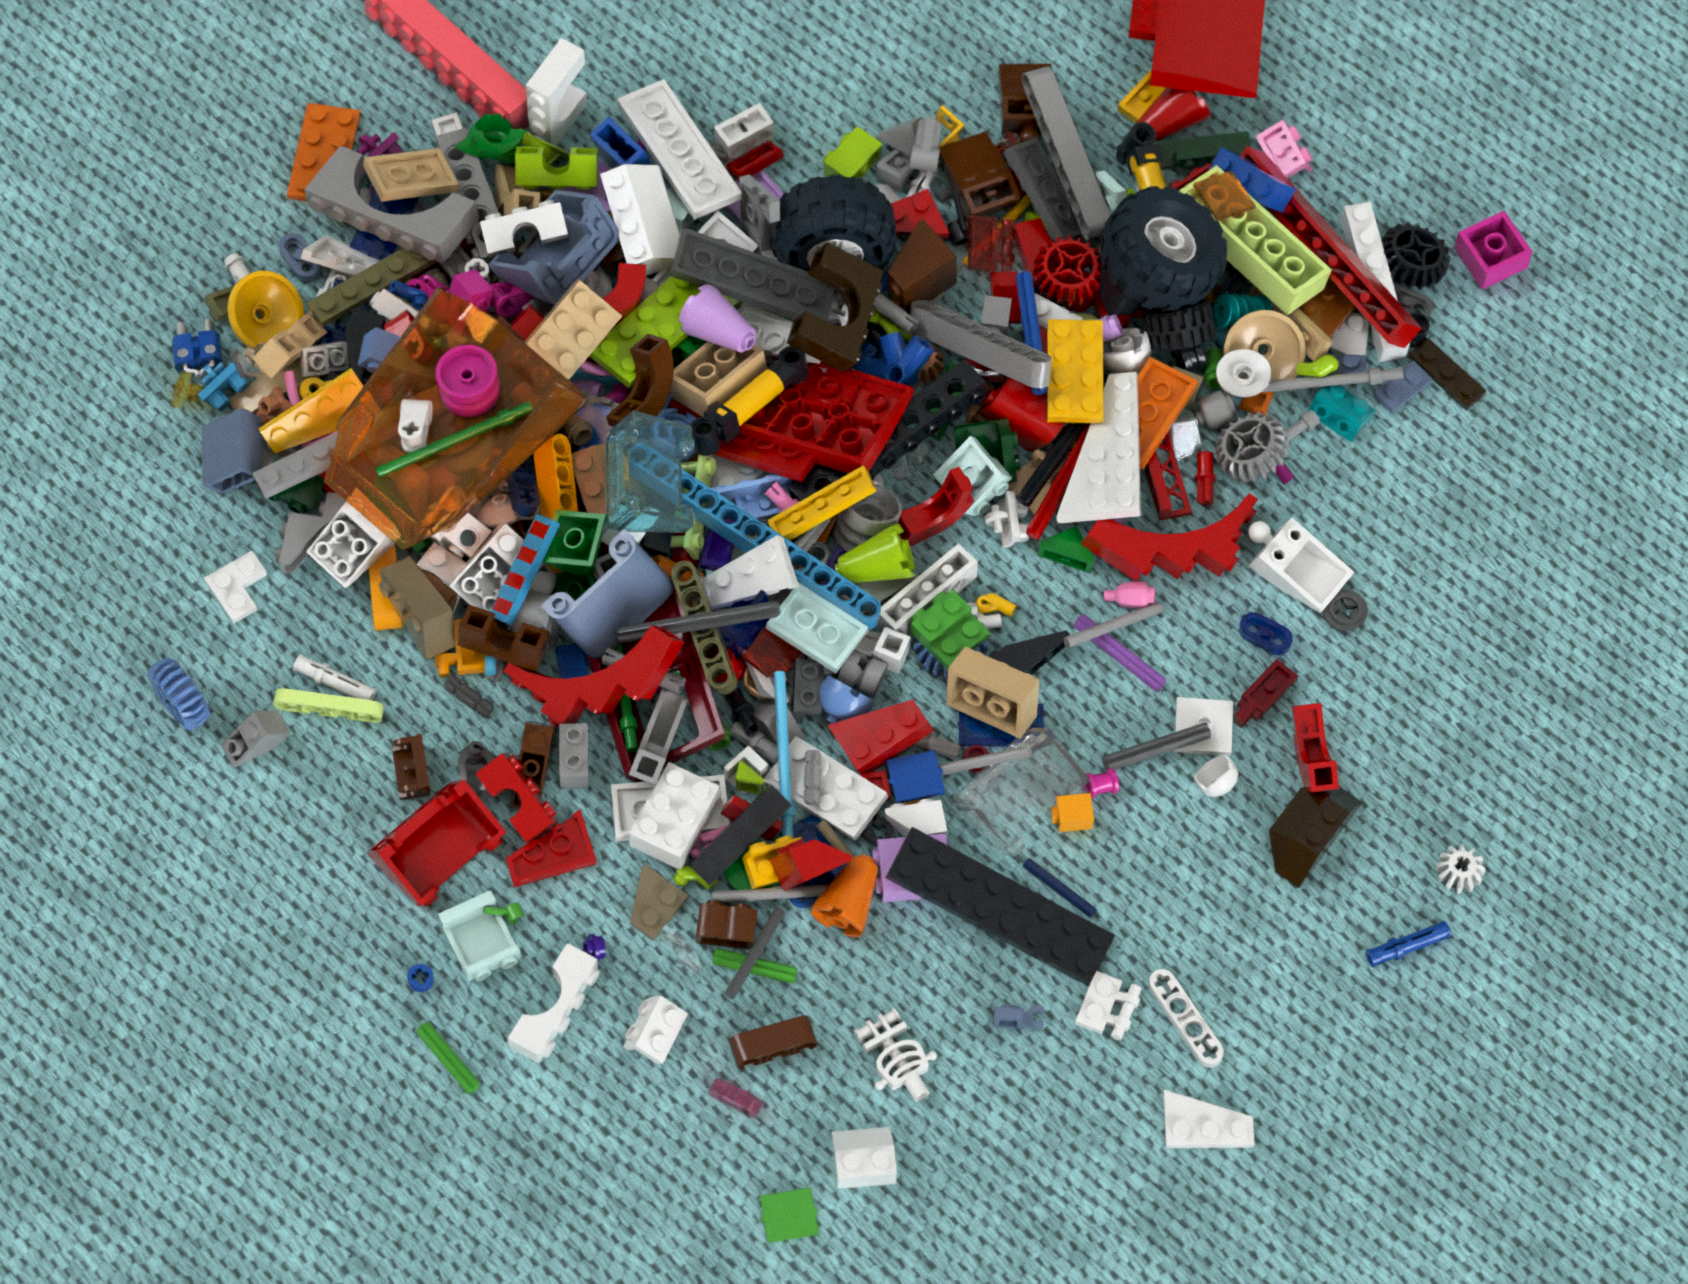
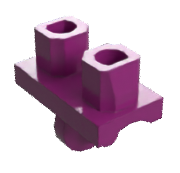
(388, 146)

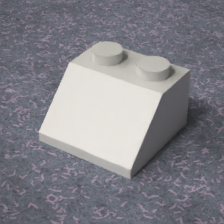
(864, 1157)

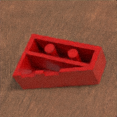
(881, 734)

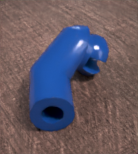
(415, 296)

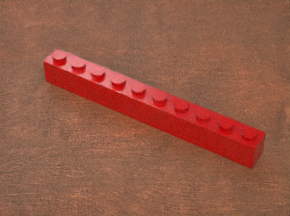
(1347, 269)

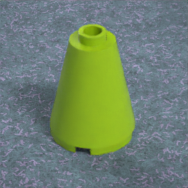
(878, 558)

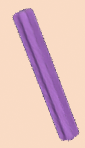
(1123, 655)

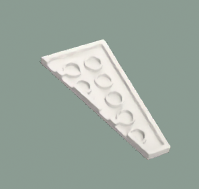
(1108, 467)

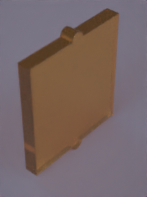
(1224, 195)

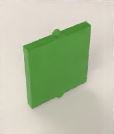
(789, 1215)

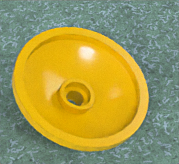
(274, 300)

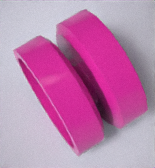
(468, 380)

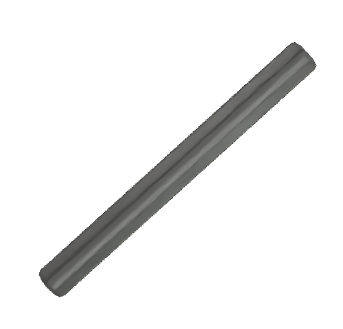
(703, 620)

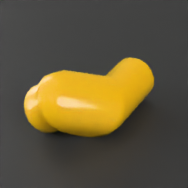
(993, 603)

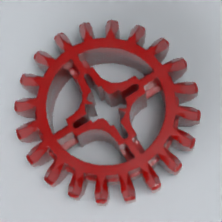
(1068, 280)

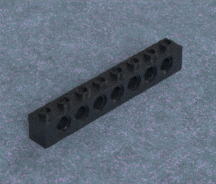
(960, 378)

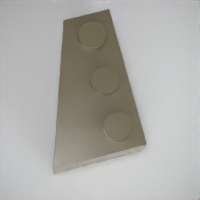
(419, 607)

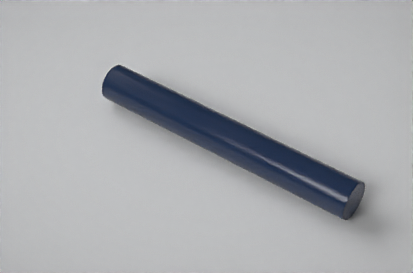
(1059, 887)

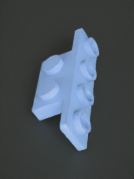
(750, 495)

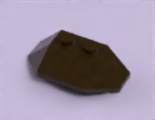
(1308, 830)

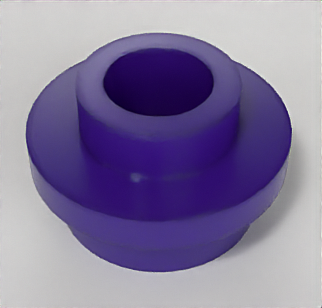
(595, 946)

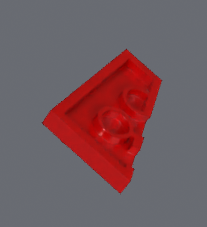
(553, 854)

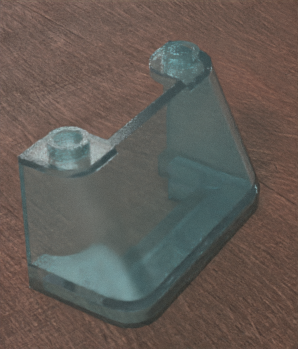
(646, 475)

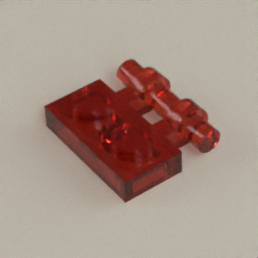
(983, 244)

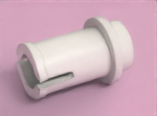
(235, 264)

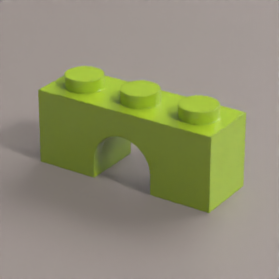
(534, 171)

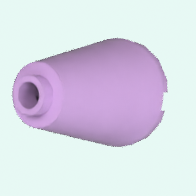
(716, 320)

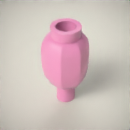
(1131, 595)

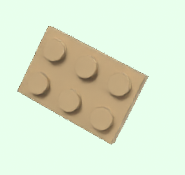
(410, 174)

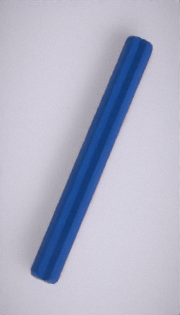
(1029, 317)

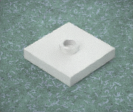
(1216, 714)

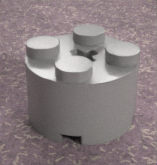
(535, 615)

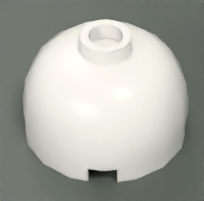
(1127, 353)

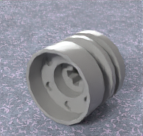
(867, 518)

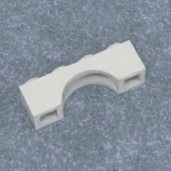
(535, 1033)

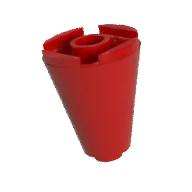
(1174, 112)

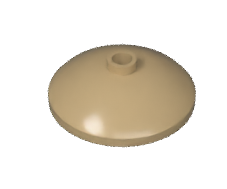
(1275, 330)

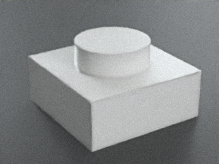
(446, 124)

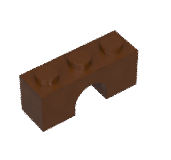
(482, 634)

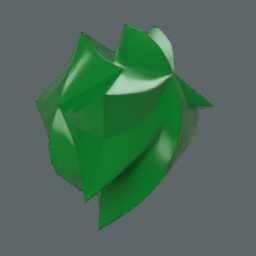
(492, 139)

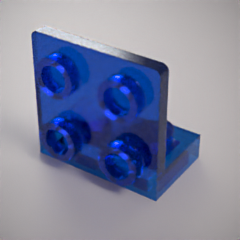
(740, 636)

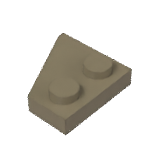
(655, 903)

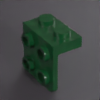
(996, 439)

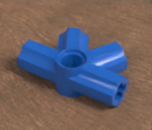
(898, 358)

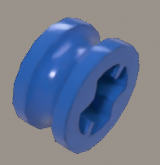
(414, 984)

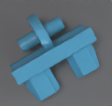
(218, 381)

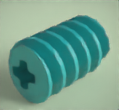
(1230, 308)

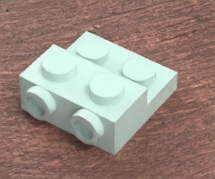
(984, 472)

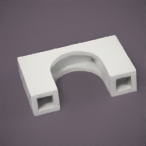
(551, 97)

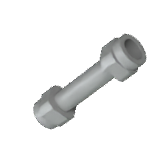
(1306, 421)

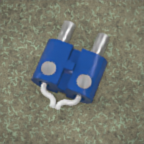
(198, 350)

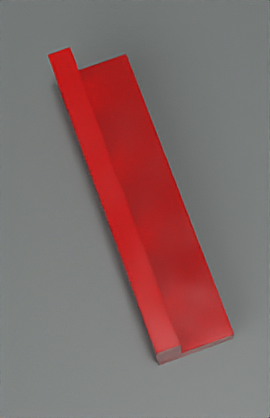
(1159, 490)

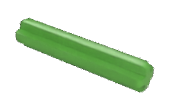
(762, 967)
(448, 1057)

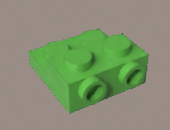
(948, 627)

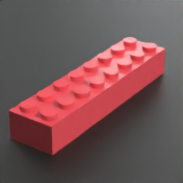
(452, 57)

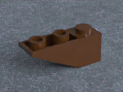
(535, 755)

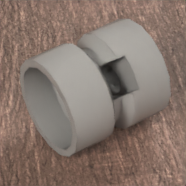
(863, 672)

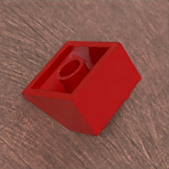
(804, 861)

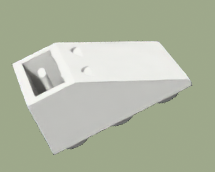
(349, 545)
(488, 568)

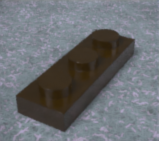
(1447, 374)

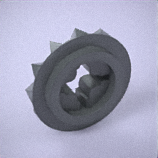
(1352, 601)

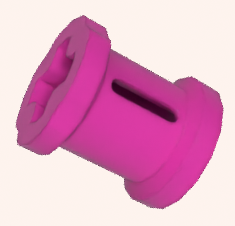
(1102, 783)

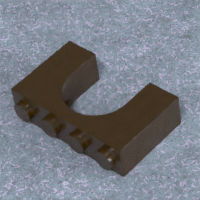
(859, 286)

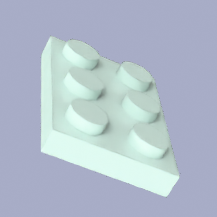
(817, 628)

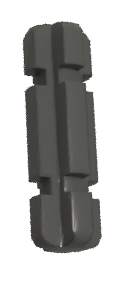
(468, 696)

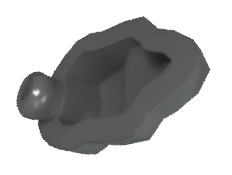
(470, 761)

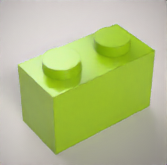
(854, 155)

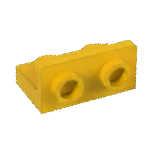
(758, 862)

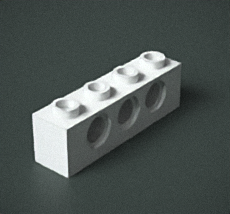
(950, 572)

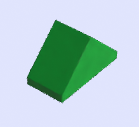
(1067, 550)

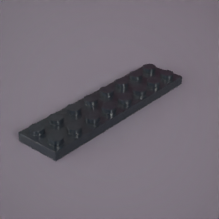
(1000, 906)

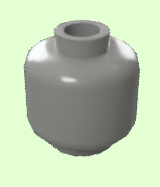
(1216, 410)

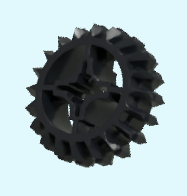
(1417, 250)

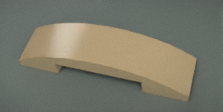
(262, 387)

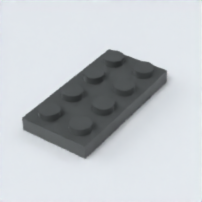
(1043, 187)

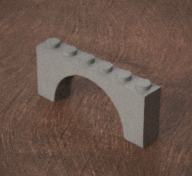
(430, 232)

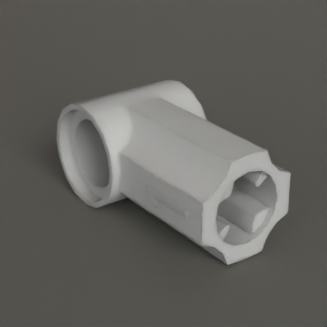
(925, 150)

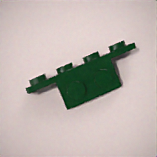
(1200, 150)

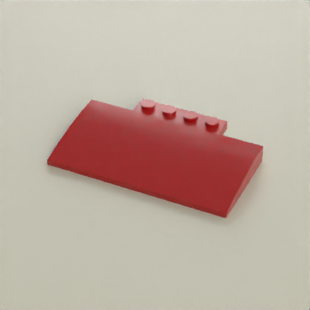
(1202, 43)
(825, 420)

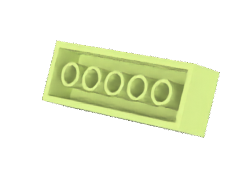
(1269, 254)

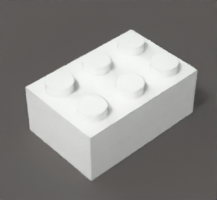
(674, 816)

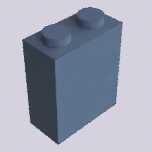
(231, 451)

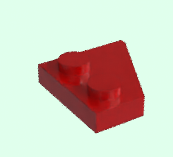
(914, 209)

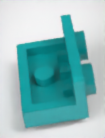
(1341, 411)

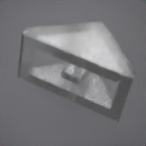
(1185, 436)

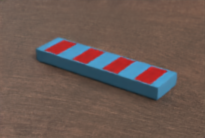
(524, 569)

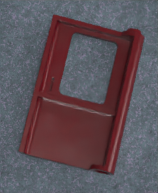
(696, 687)

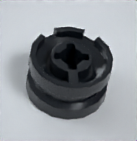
(1190, 358)

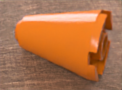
(848, 897)

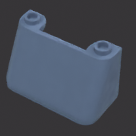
(553, 267)
(618, 599)

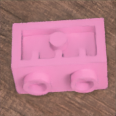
(1283, 148)

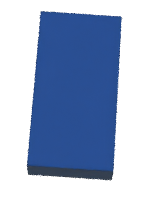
(571, 661)

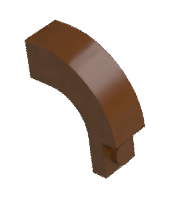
(652, 381)

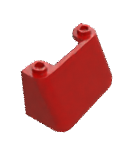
(1023, 409)
(437, 841)

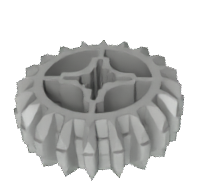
(1253, 454)

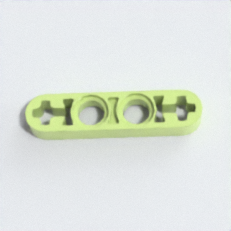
(328, 705)

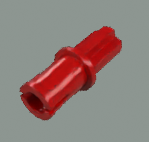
(1205, 478)

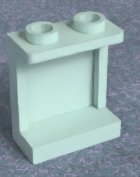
(479, 939)

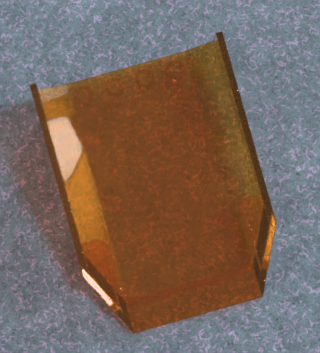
(449, 484)

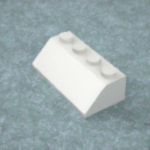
(642, 215)

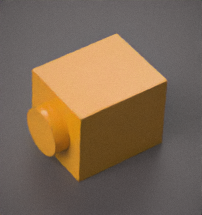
(1073, 812)

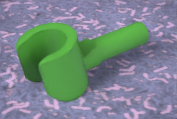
(511, 911)

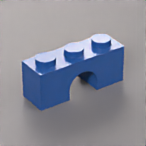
(1258, 184)

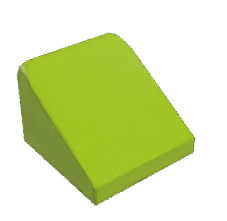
(748, 780)

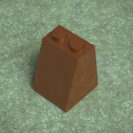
(921, 268)

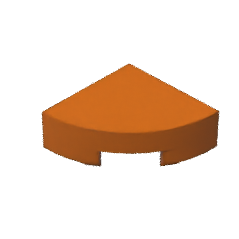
(1257, 403)

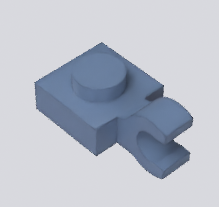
(1014, 1017)

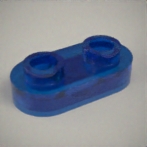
(1267, 632)

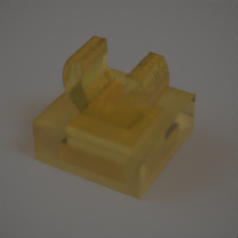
(184, 390)

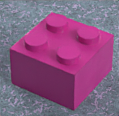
(1493, 250)

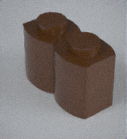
(726, 925)

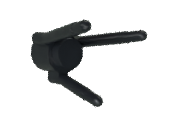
(958, 228)

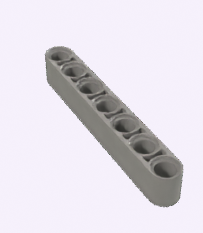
(1066, 151)
(982, 344)

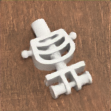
(907, 1073)

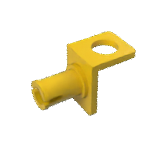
(955, 129)

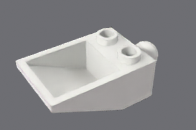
(1306, 566)

